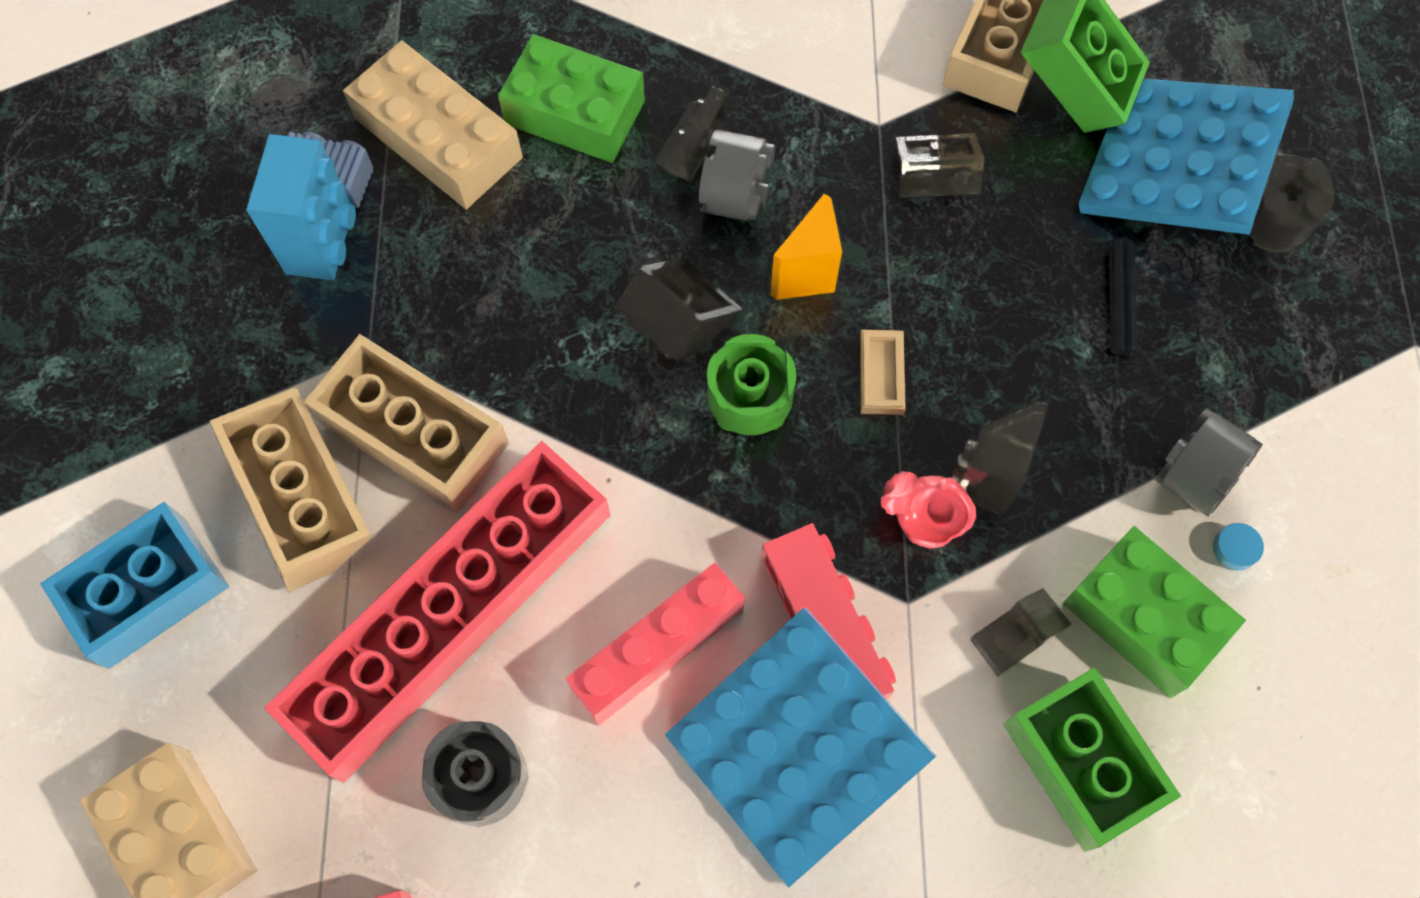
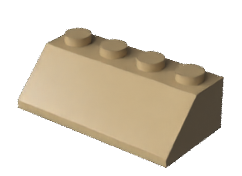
(291, 487)

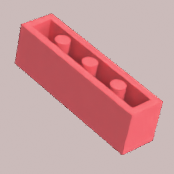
(807, 579)
(656, 643)

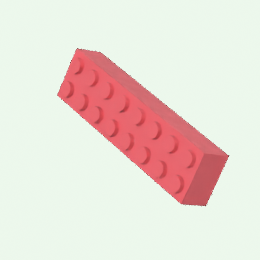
(438, 612)

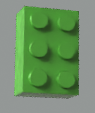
(1086, 61)
(572, 98)
(1154, 612)
(1091, 760)

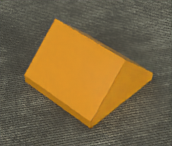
(809, 256)

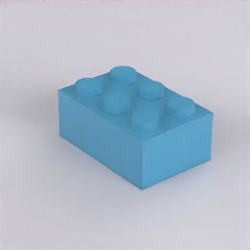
(301, 207)
(134, 586)

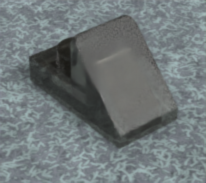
(1020, 631)

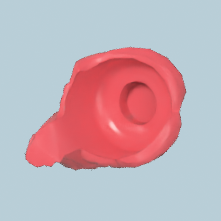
(929, 508)

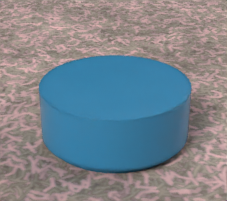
(1238, 546)

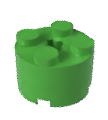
(746, 408)

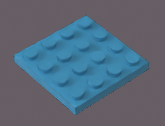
(1189, 156)
(799, 746)

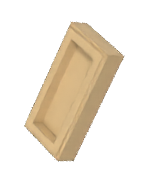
(882, 372)

